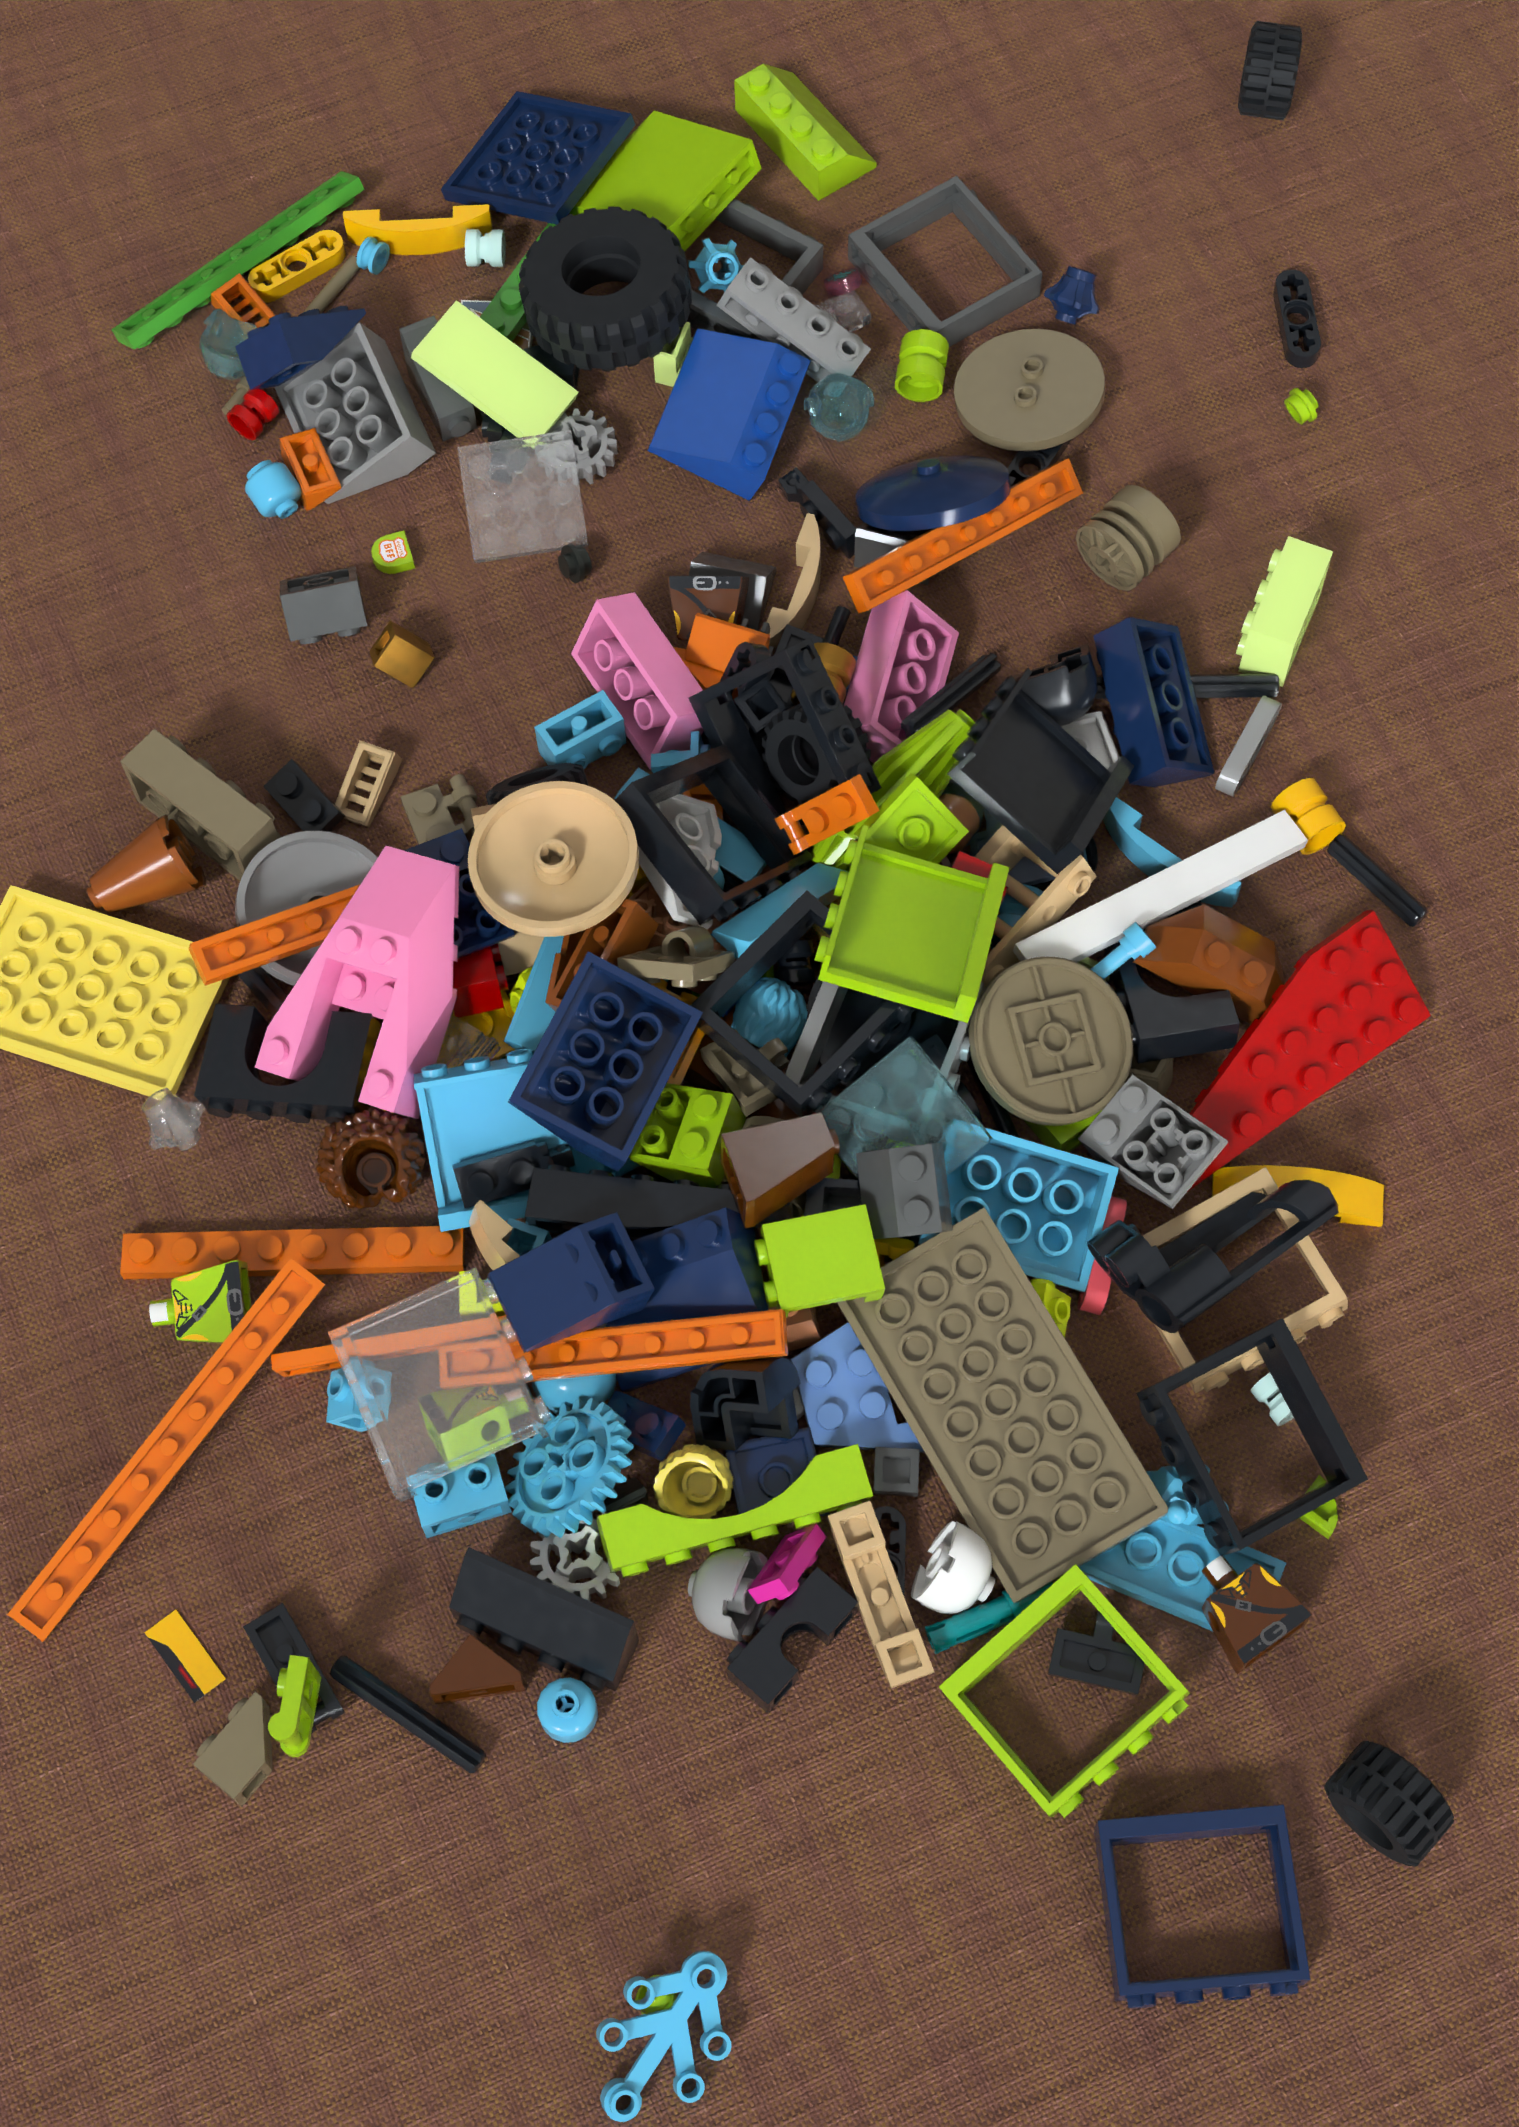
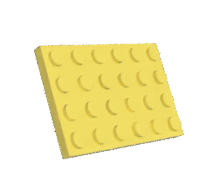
(99, 994)

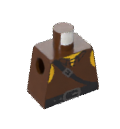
(710, 595)
(1250, 1612)

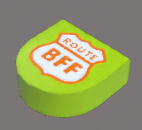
(392, 553)

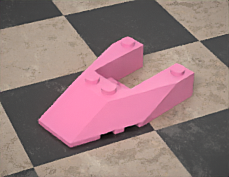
(381, 958)

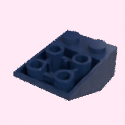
(293, 344)
(475, 926)
(572, 1283)

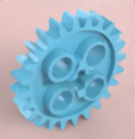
(570, 1469)

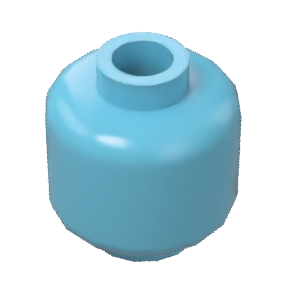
(273, 489)
(565, 1725)

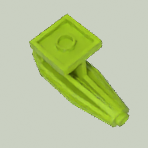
(909, 803)

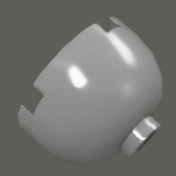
(722, 1594)

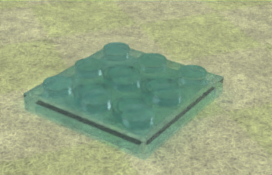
(904, 1105)

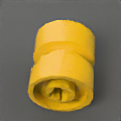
(1307, 808)

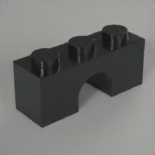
(815, 1608)

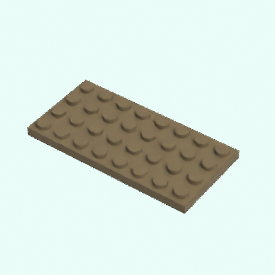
(1003, 1407)

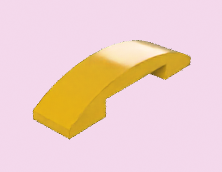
(418, 235)
(1357, 1197)

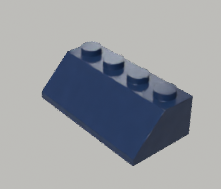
(1153, 702)

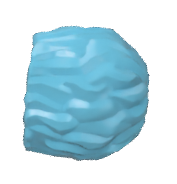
(770, 1012)

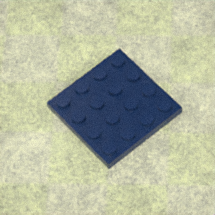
(538, 157)

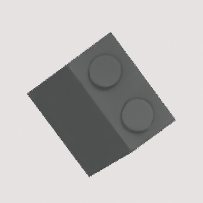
(323, 605)
(905, 1190)

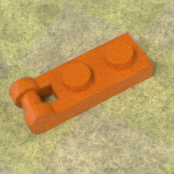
(828, 814)

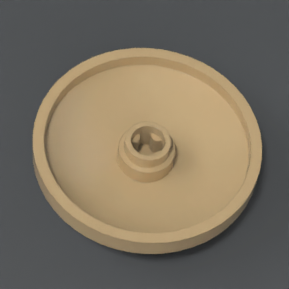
(553, 858)

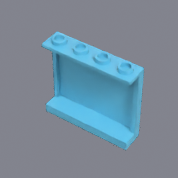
(470, 1116)

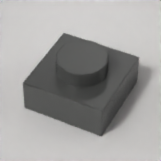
(896, 1471)

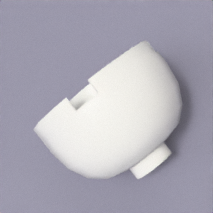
(956, 1571)

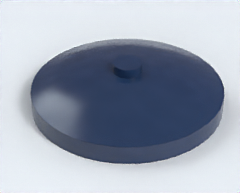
(933, 493)

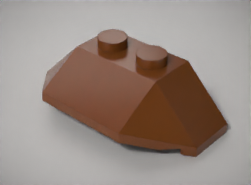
(1215, 954)

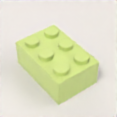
(1283, 608)

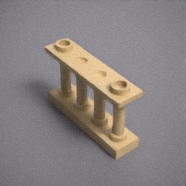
(1042, 910)

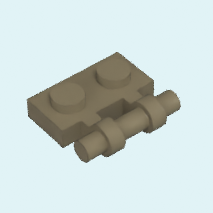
(430, 810)

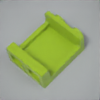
(820, 1260)

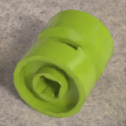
(921, 365)

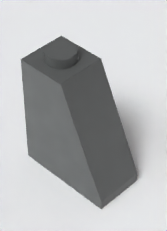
(448, 410)

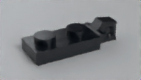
(837, 528)
(506, 1170)

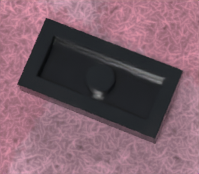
(303, 799)

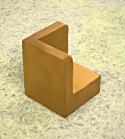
(401, 654)

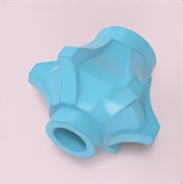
(712, 254)

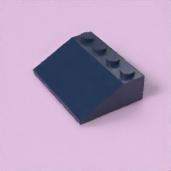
(604, 1061)
(696, 1273)

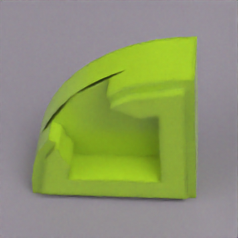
(1324, 1517)

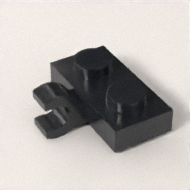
(1096, 1659)

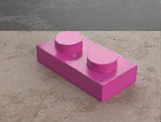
(786, 1564)

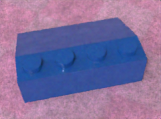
(729, 409)

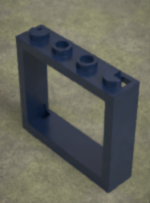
(1196, 1826)

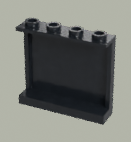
(1036, 776)

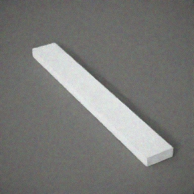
(1167, 891)

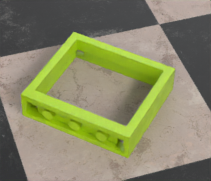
(1009, 1639)

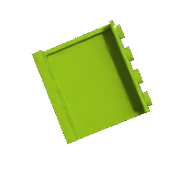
(675, 174)
(910, 929)

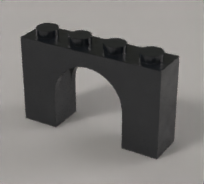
(1173, 1025)
(329, 1093)

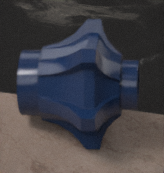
(1073, 295)

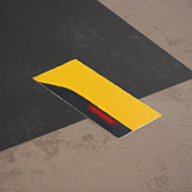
(185, 1656)

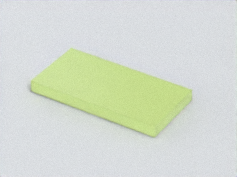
(494, 373)

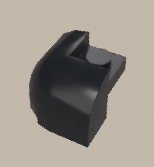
(1065, 686)
(744, 1401)

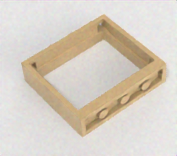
(1320, 1312)

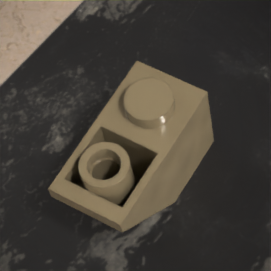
(241, 1753)

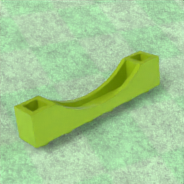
(647, 1535)

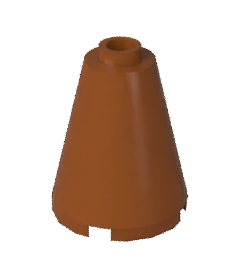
(147, 869)

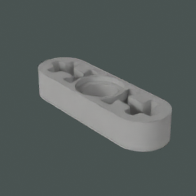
(1248, 746)

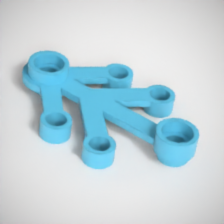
(668, 2029)

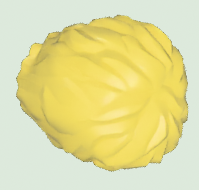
(693, 1482)

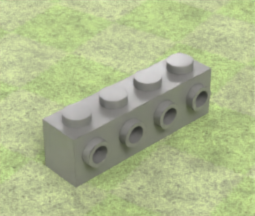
(786, 318)

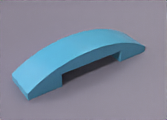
(1149, 856)

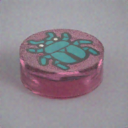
(843, 282)

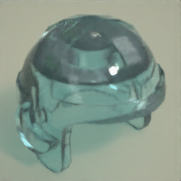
(219, 344)
(839, 406)

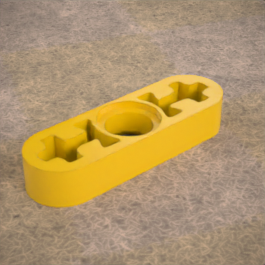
(302, 252)

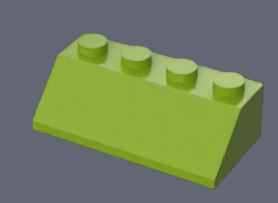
(800, 130)

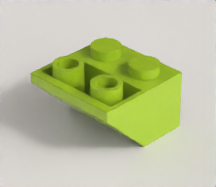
(686, 1133)

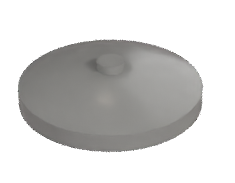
(294, 873)

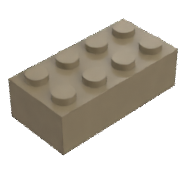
(205, 808)

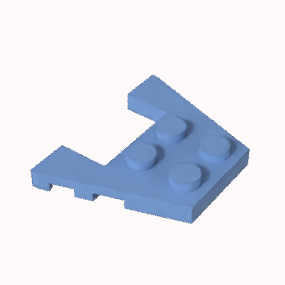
(846, 1396)

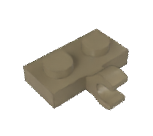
(737, 1080)

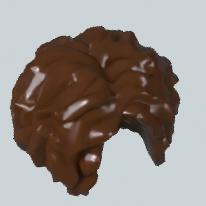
(371, 1158)

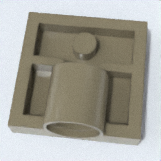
(675, 964)

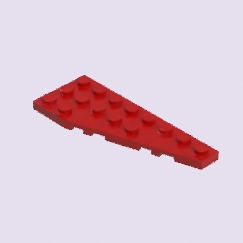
(1324, 1024)

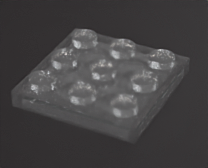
(522, 496)

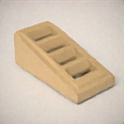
(384, 777)

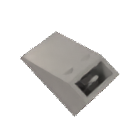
(1152, 1142)

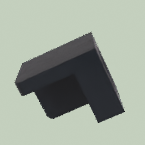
(832, 1195)

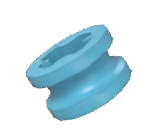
(373, 255)

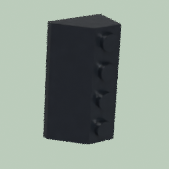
(543, 1621)

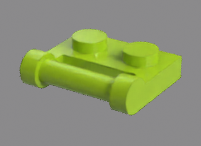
(299, 1693)

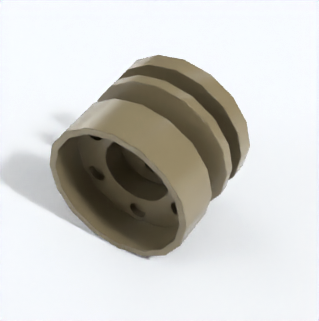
(1128, 537)

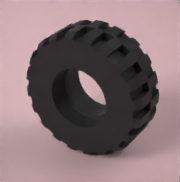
(611, 327)

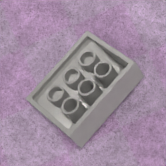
(359, 413)

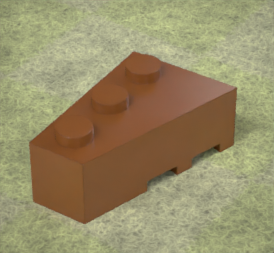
(620, 934)

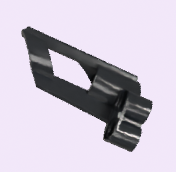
(1187, 1275)

